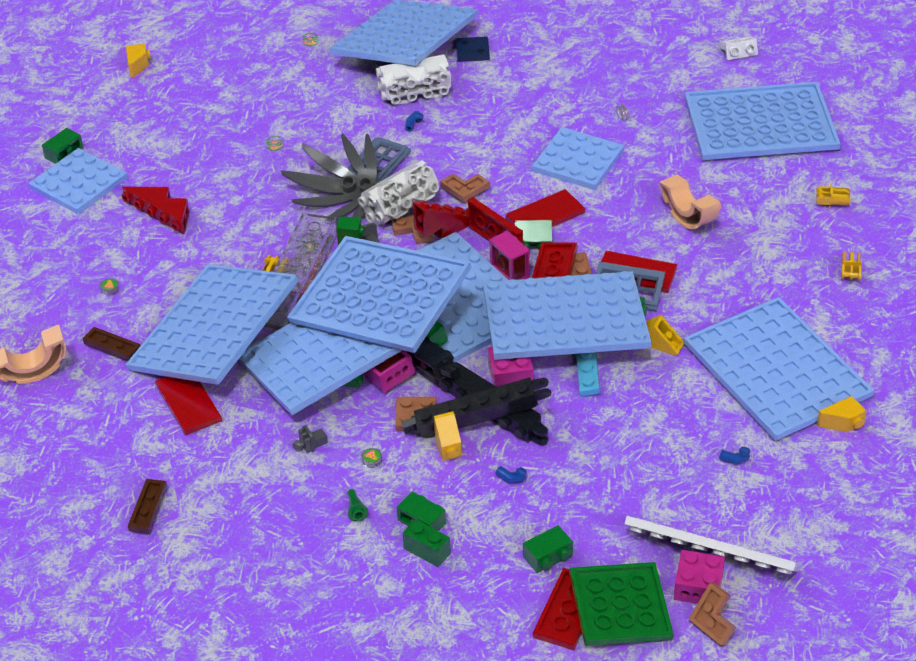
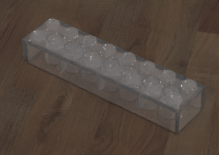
(304, 257)

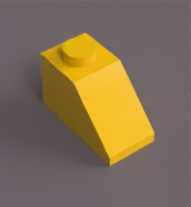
(137, 58)
(663, 336)
(842, 416)
(447, 436)

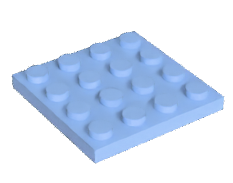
(578, 158)
(78, 180)

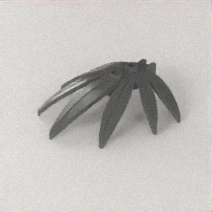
(350, 185)

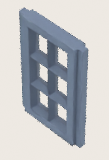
(394, 161)
(639, 273)

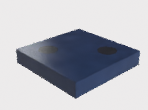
(472, 49)

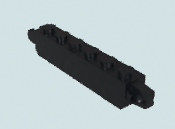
(434, 360)
(481, 406)
(523, 424)

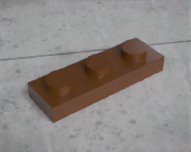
(111, 343)
(147, 506)

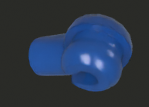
(415, 116)
(735, 458)
(511, 477)

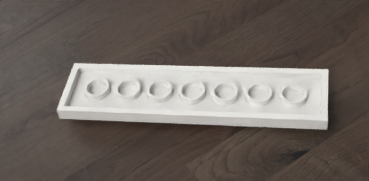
(719, 547)

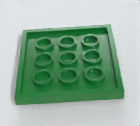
(620, 603)

